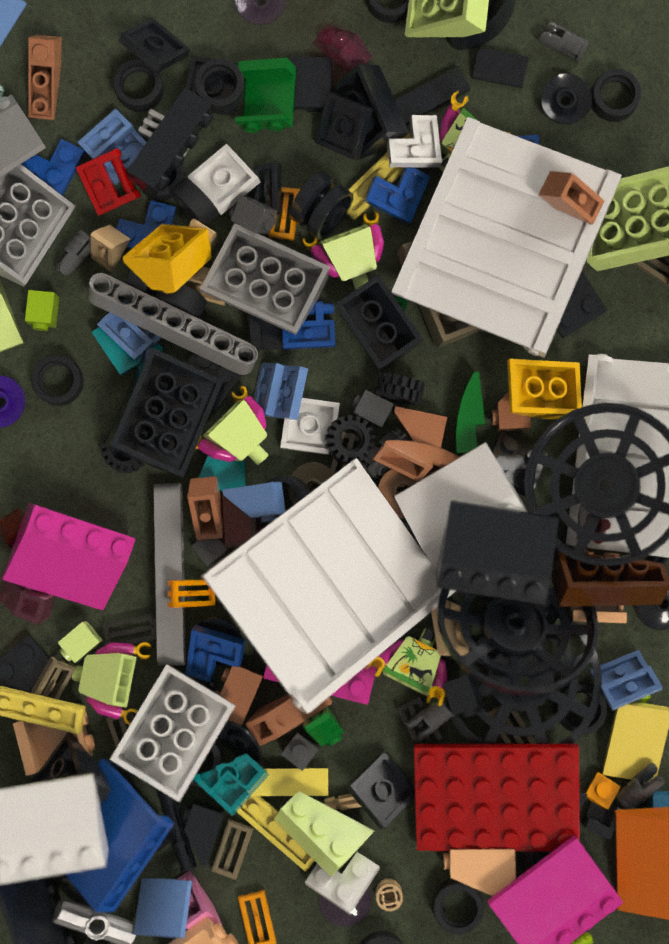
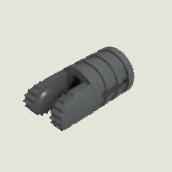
(564, 41)
(74, 253)
(433, 716)
(639, 788)

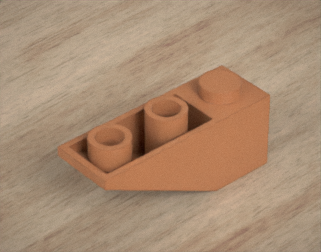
(43, 75)
(278, 718)

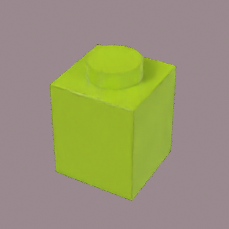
(41, 310)

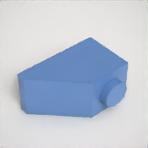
(258, 500)

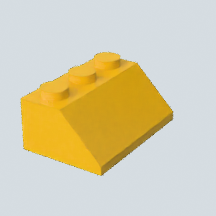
(169, 256)

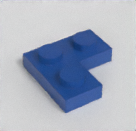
(60, 168)
(398, 200)
(157, 214)
(212, 646)

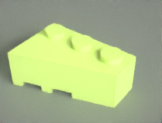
(322, 831)

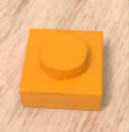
(601, 790)

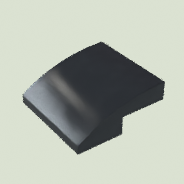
(312, 82)

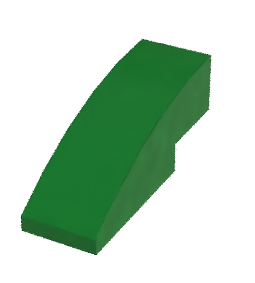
(469, 415)

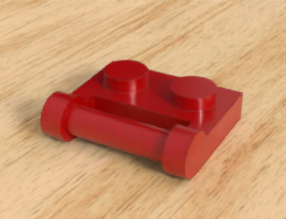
(100, 185)

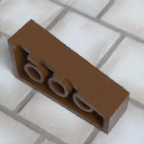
(599, 585)

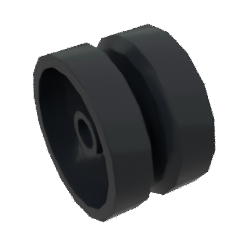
(321, 205)

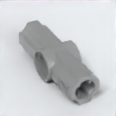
(80, 916)

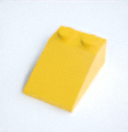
(543, 388)

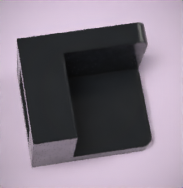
(600, 820)

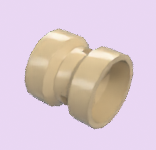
(389, 889)

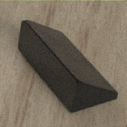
(500, 67)

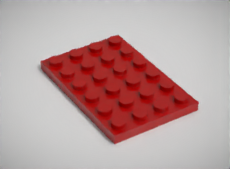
(496, 796)

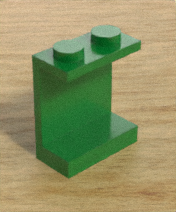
(268, 94)

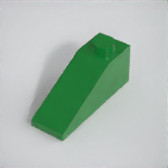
(324, 727)

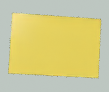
(636, 739)

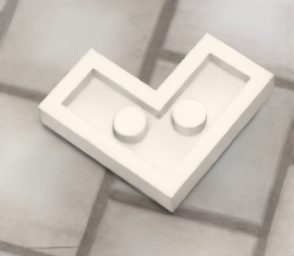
(421, 149)
(344, 888)

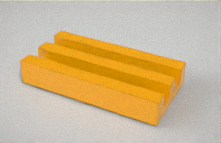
(281, 235)
(174, 593)
(252, 896)

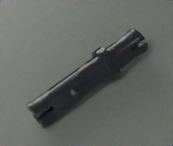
(178, 836)

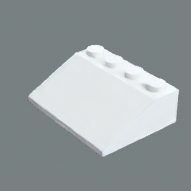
(469, 479)
(172, 732)
(51, 829)

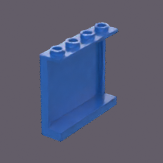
(132, 838)

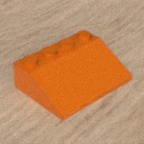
(643, 861)

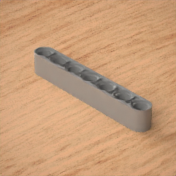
(164, 313)
(169, 566)

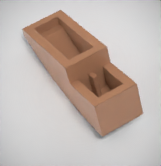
(413, 458)

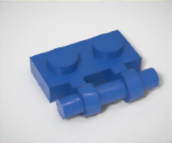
(313, 333)

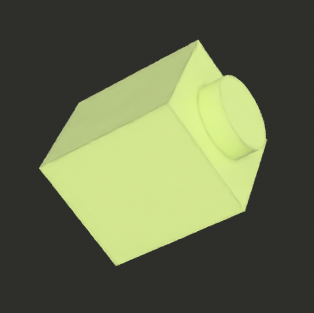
(79, 642)

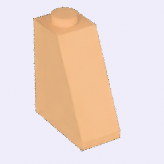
(482, 868)

